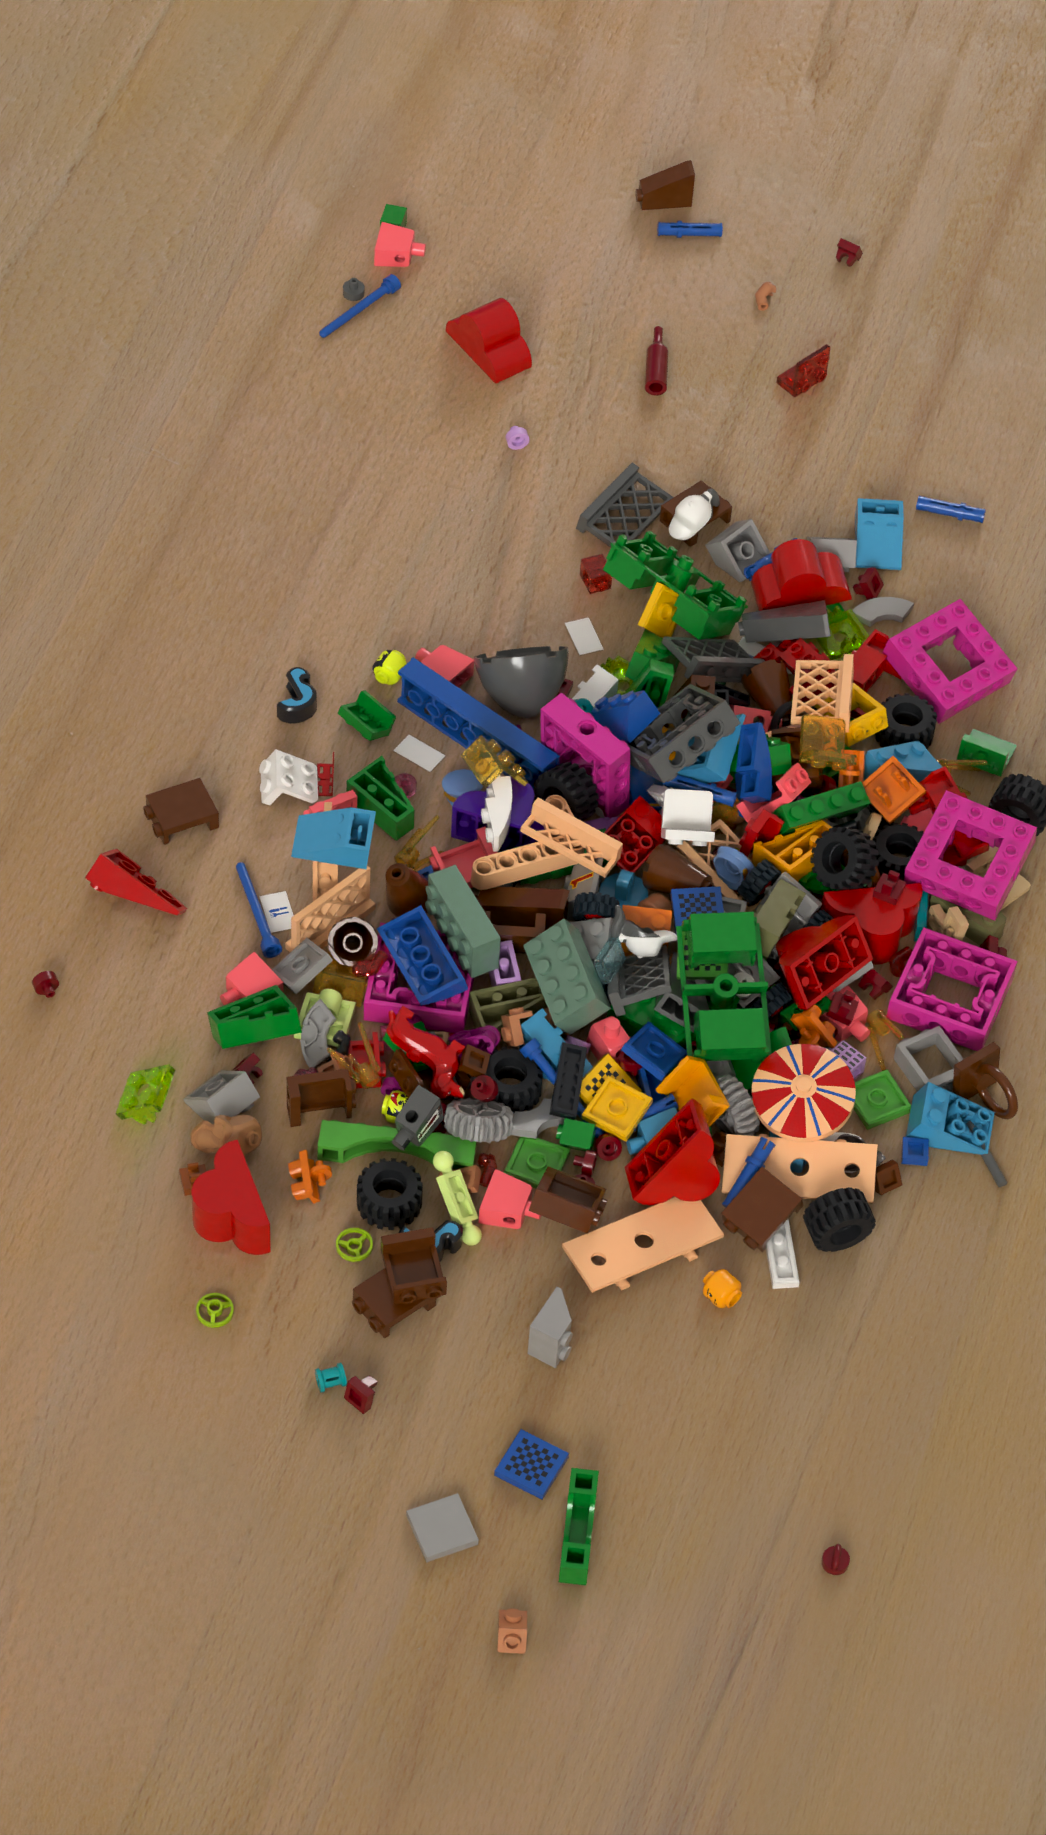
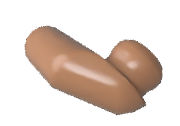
(762, 293)

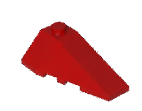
(121, 877)

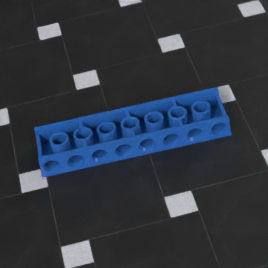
(471, 717)

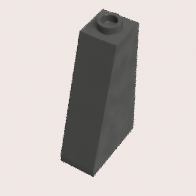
(786, 623)
(671, 1003)

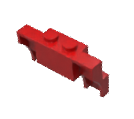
(794, 650)
(870, 664)
(936, 785)

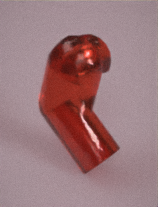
(898, 960)
(370, 967)
(489, 1164)

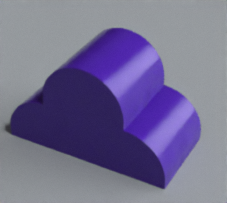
(467, 814)

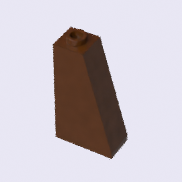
(519, 905)

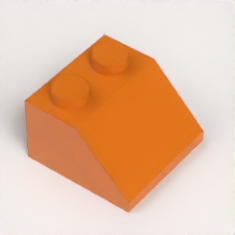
(647, 917)

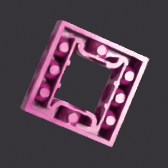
(988, 661)
(584, 741)
(960, 886)
(964, 963)
(384, 996)

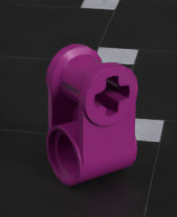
(483, 1038)

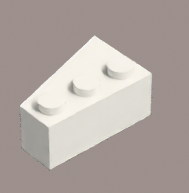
(598, 686)

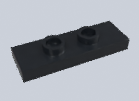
(568, 1081)

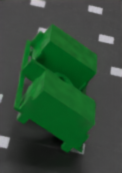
(700, 612)
(727, 1032)

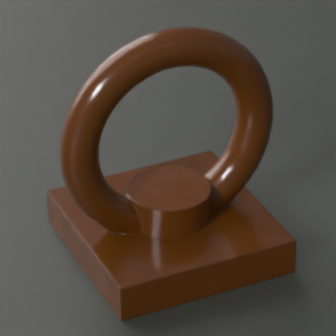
(979, 1072)

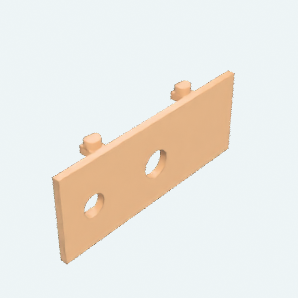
(825, 1160)
(673, 1226)

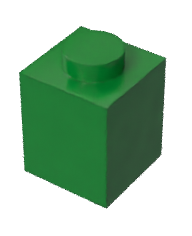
(394, 215)
(576, 1134)

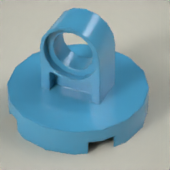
(625, 888)

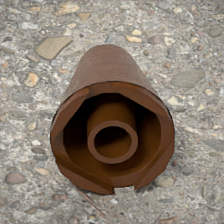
(769, 687)
(673, 871)
(405, 889)
(352, 941)

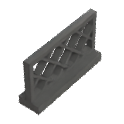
(612, 495)
(712, 657)
(624, 993)

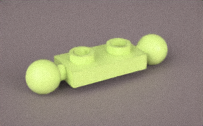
(457, 1197)

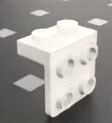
(288, 775)
(687, 816)

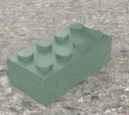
(463, 921)
(567, 977)

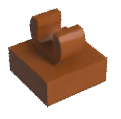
(189, 1175)

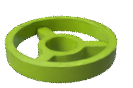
(357, 1241)
(215, 1302)

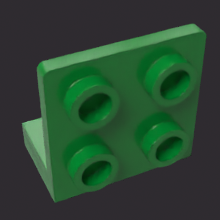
(986, 747)

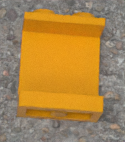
(695, 1080)

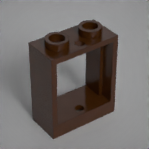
(568, 1200)

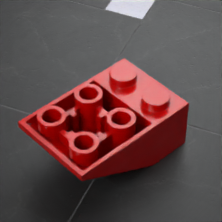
(639, 832)

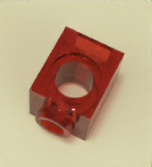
(593, 574)

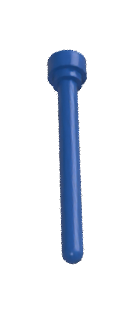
(390, 285)
(270, 944)
(533, 1052)

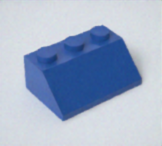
(625, 714)

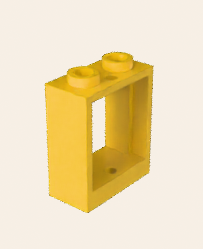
(873, 720)

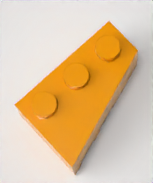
(793, 851)

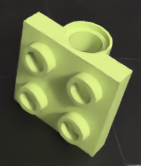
(341, 1009)

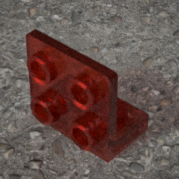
(806, 372)

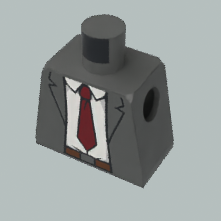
(417, 1118)

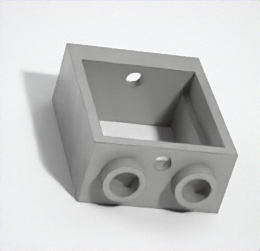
(925, 1039)

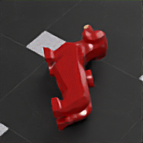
(429, 1050)

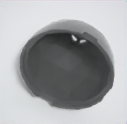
(523, 677)

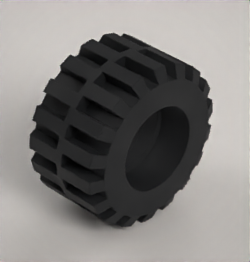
(908, 711)
(573, 785)
(1021, 799)
(896, 840)
(860, 862)
(512, 1064)
(389, 1211)
(839, 1219)

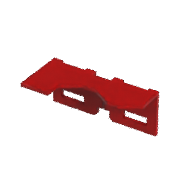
(325, 778)

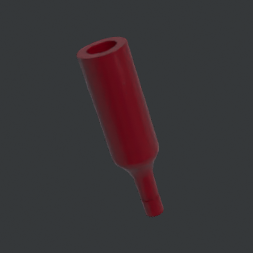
(656, 365)

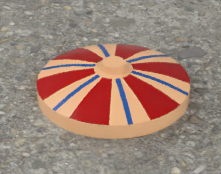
(803, 1093)

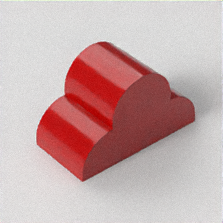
(492, 339)
(799, 577)
(879, 920)
(822, 958)
(676, 1161)
(229, 1205)

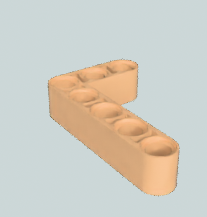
(522, 861)

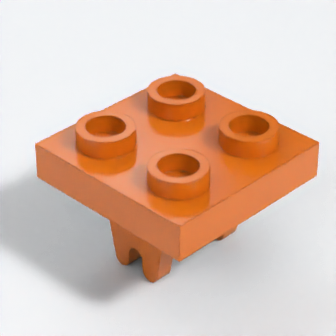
(892, 789)

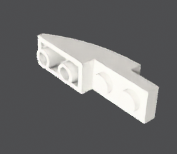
(497, 811)

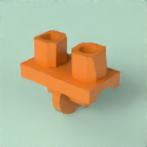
(853, 773)
(812, 1029)
(311, 1176)

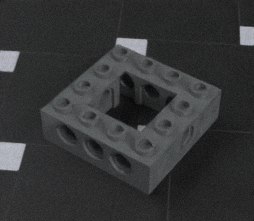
(707, 720)

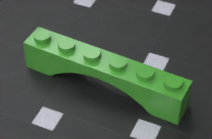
(344, 1141)

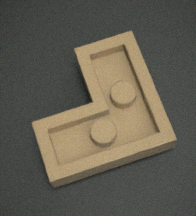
(950, 924)

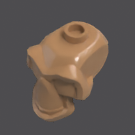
(211, 1137)

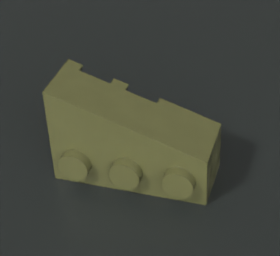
(777, 914)
(979, 926)
(491, 1003)

